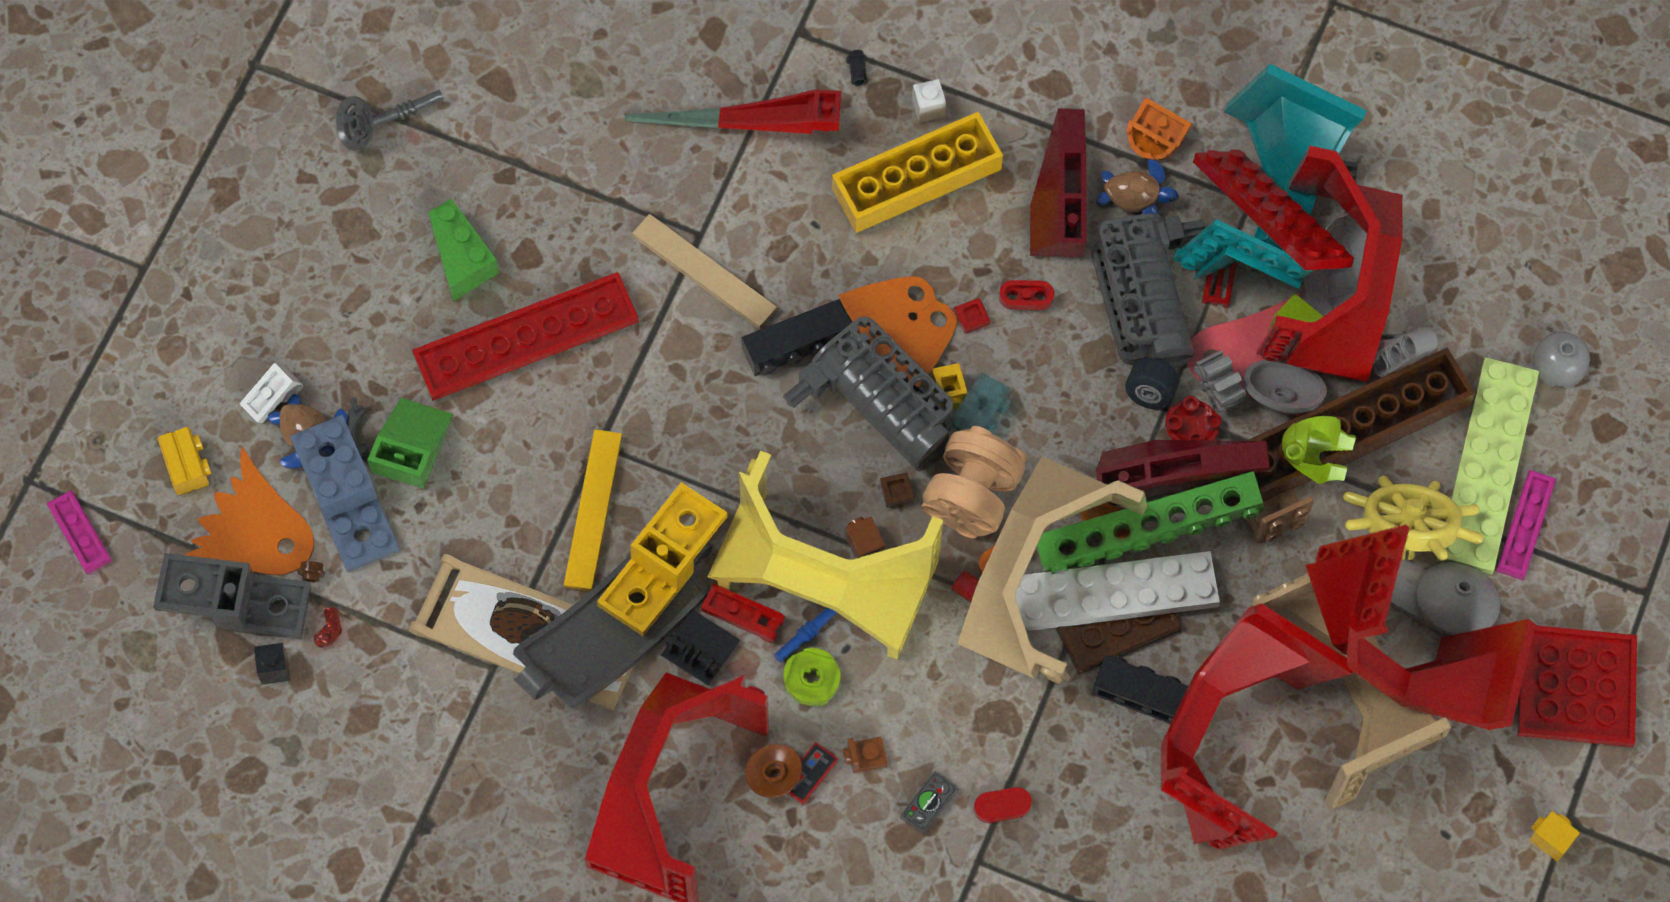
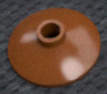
(771, 760)

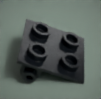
(700, 647)

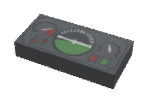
(929, 802)

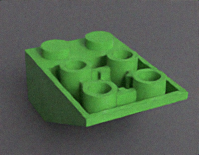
(409, 443)

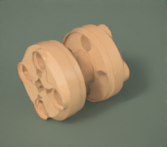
(982, 465)

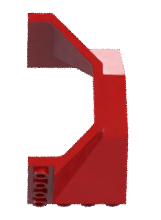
(1350, 334)
(1253, 651)
(1474, 672)
(627, 831)

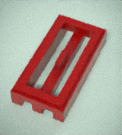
(1216, 299)

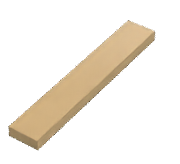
(704, 271)

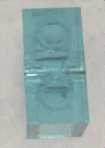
(984, 393)

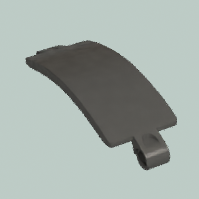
(592, 649)

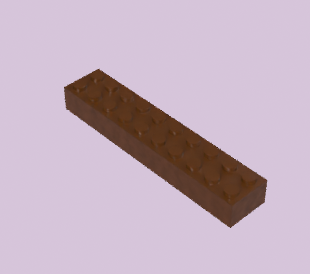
(1375, 416)

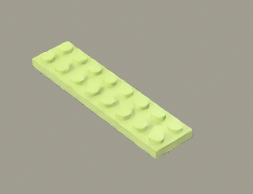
(1491, 458)

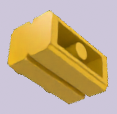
(183, 460)

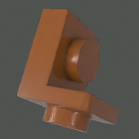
(865, 754)

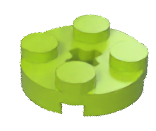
(803, 663)

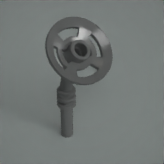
(366, 122)

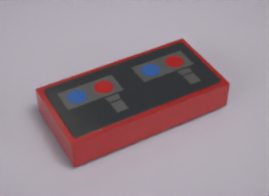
(815, 767)

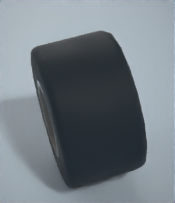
(1152, 383)

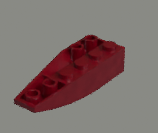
(1060, 193)
(1180, 464)

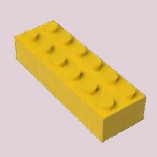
(917, 172)

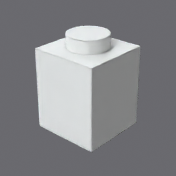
(928, 101)

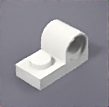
(274, 387)

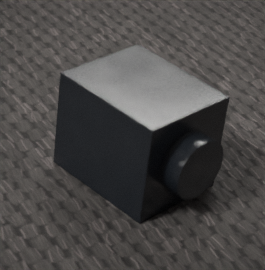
(272, 663)

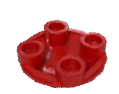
(1192, 420)

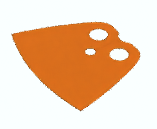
(889, 307)

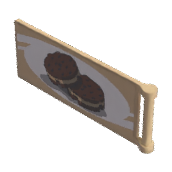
(492, 617)

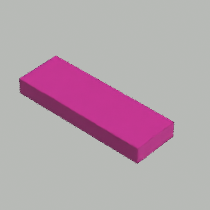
(79, 532)

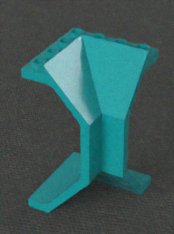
(1283, 121)

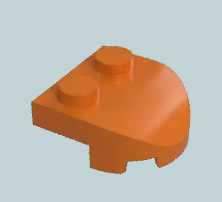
(1156, 131)

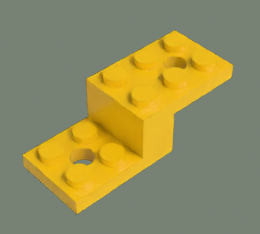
(662, 559)

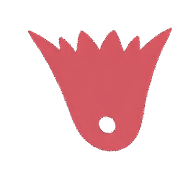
(1237, 340)

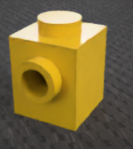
(1553, 834)

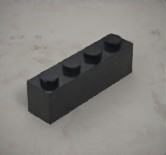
(794, 337)
(1139, 688)

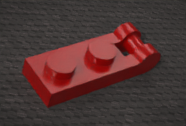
(742, 612)

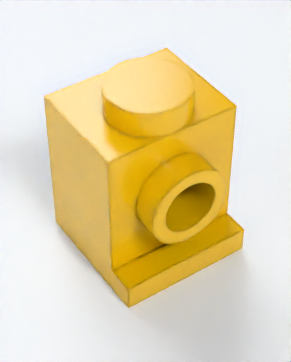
(951, 378)

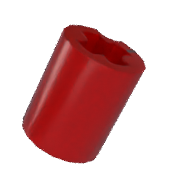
(965, 585)

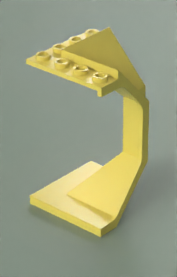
(872, 592)

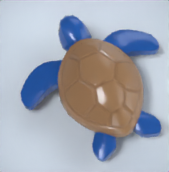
(1137, 190)
(295, 419)

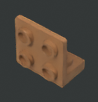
(1280, 514)

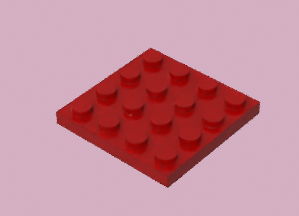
(1579, 687)

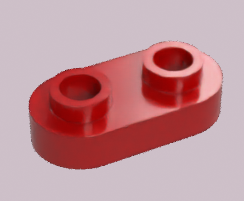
(1026, 292)

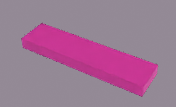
(1526, 525)

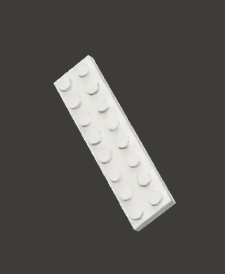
(1117, 591)

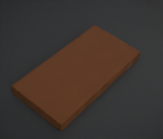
(1091, 642)

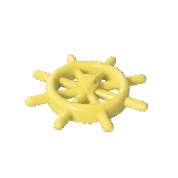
(1412, 510)

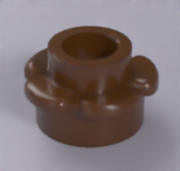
(311, 571)

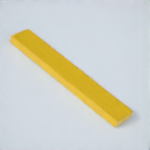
(593, 511)

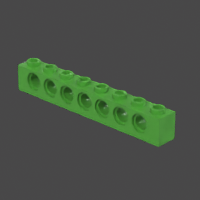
(1160, 511)

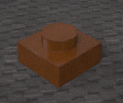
(896, 490)

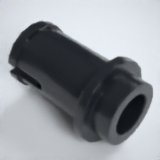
(856, 61)

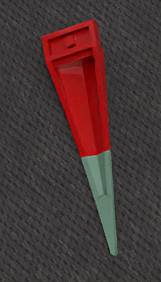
(785, 114)

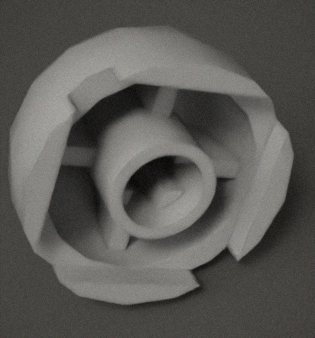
(1561, 359)

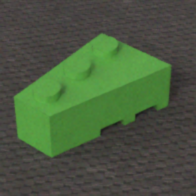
(461, 250)

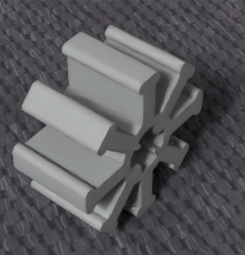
(1219, 381)

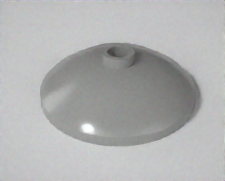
(1284, 387)
(1451, 608)

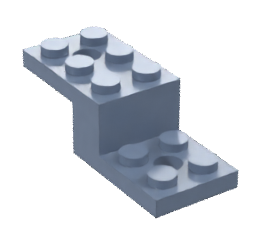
(344, 493)

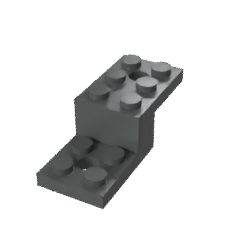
(232, 596)

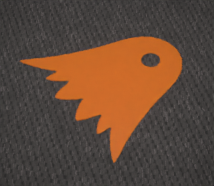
(253, 526)

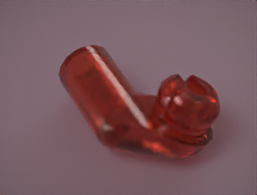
(331, 630)

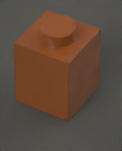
(863, 537)

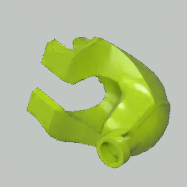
(1309, 438)

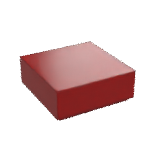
(972, 315)

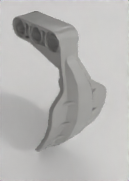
(1332, 287)

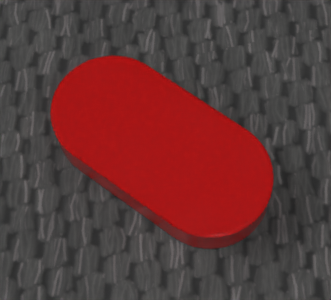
(1002, 805)

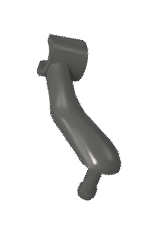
(354, 418)

